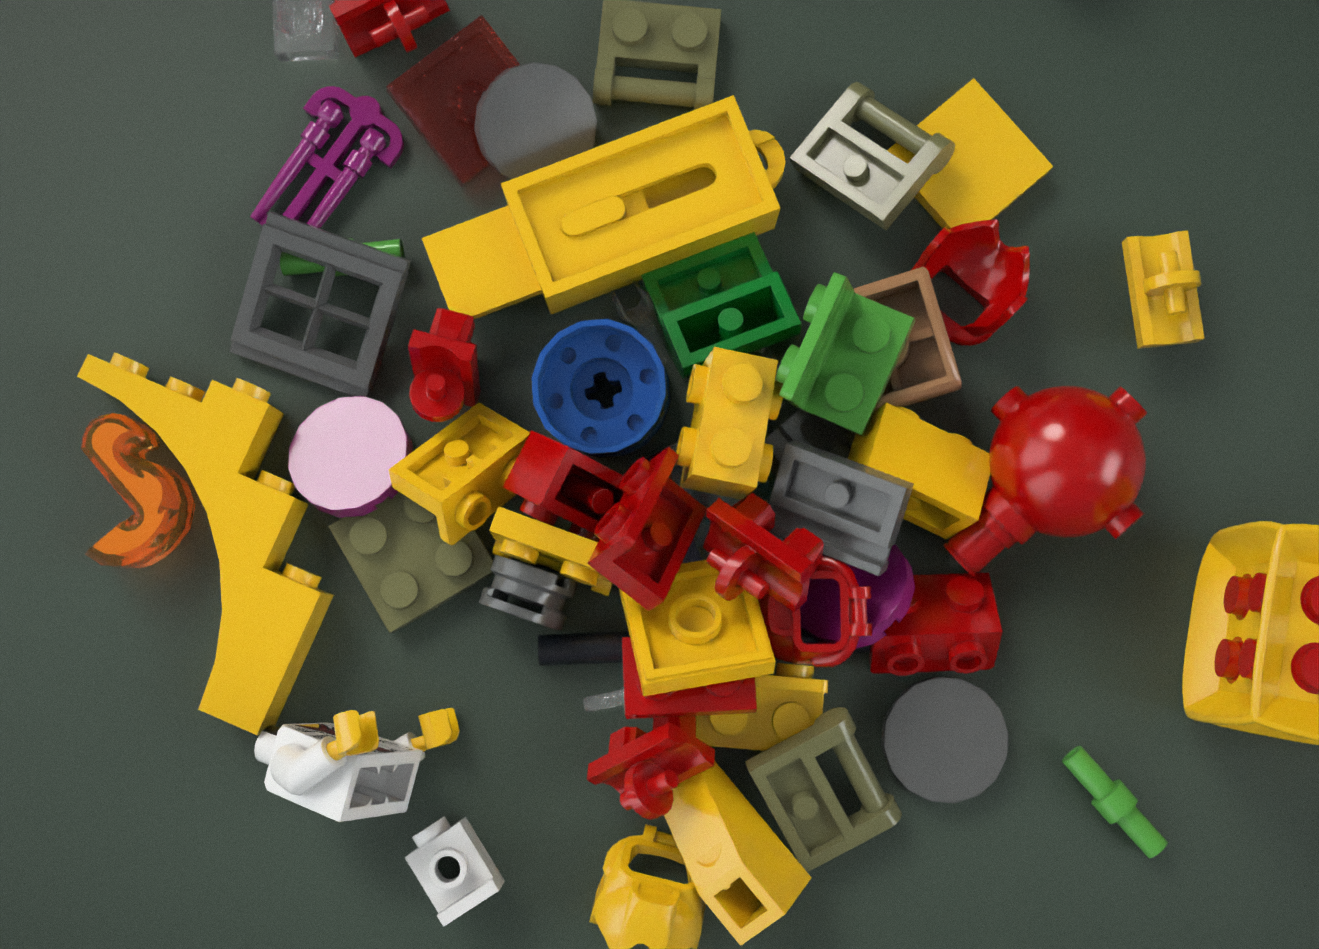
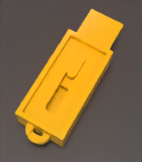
(613, 214)

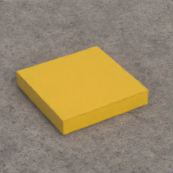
(989, 164)
(697, 635)

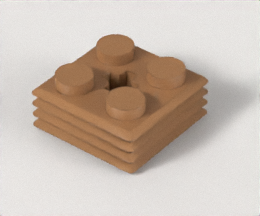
(927, 360)

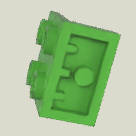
(843, 356)

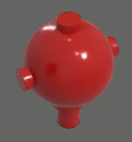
(1058, 468)

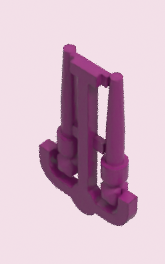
(365, 115)

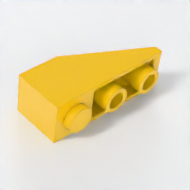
(733, 854)

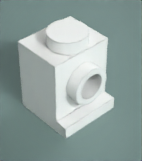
(477, 875)

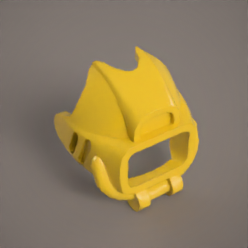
(643, 907)

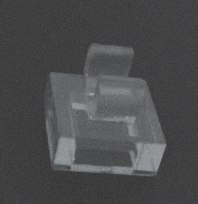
(304, 30)

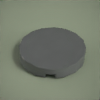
(533, 119)
(944, 739)

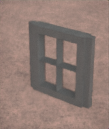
(335, 254)

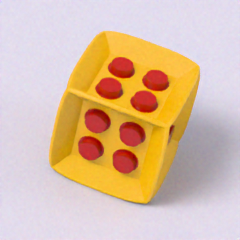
(1256, 632)

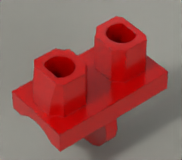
(378, 22)
(444, 367)
(755, 558)
(652, 763)

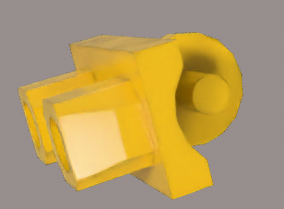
(1163, 289)

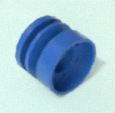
(570, 372)

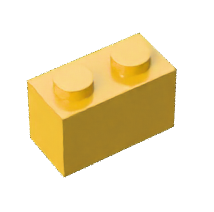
(944, 466)

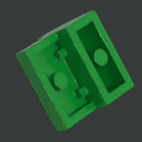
(720, 301)

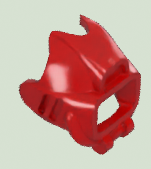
(983, 268)
(785, 626)

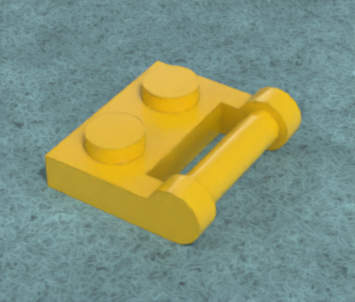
(547, 546)

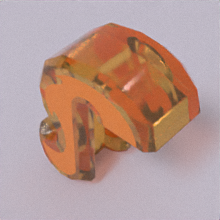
(154, 493)

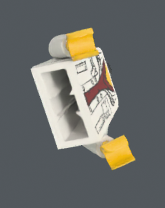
(346, 766)

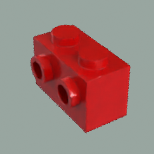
(563, 484)

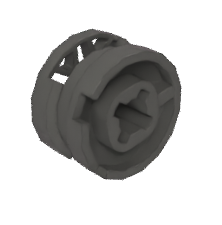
(529, 586)

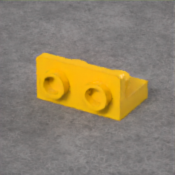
(462, 471)
(784, 708)

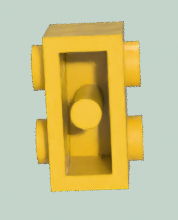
(726, 439)

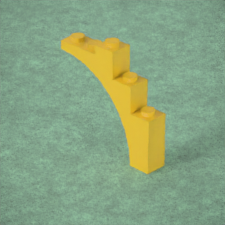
(265, 612)

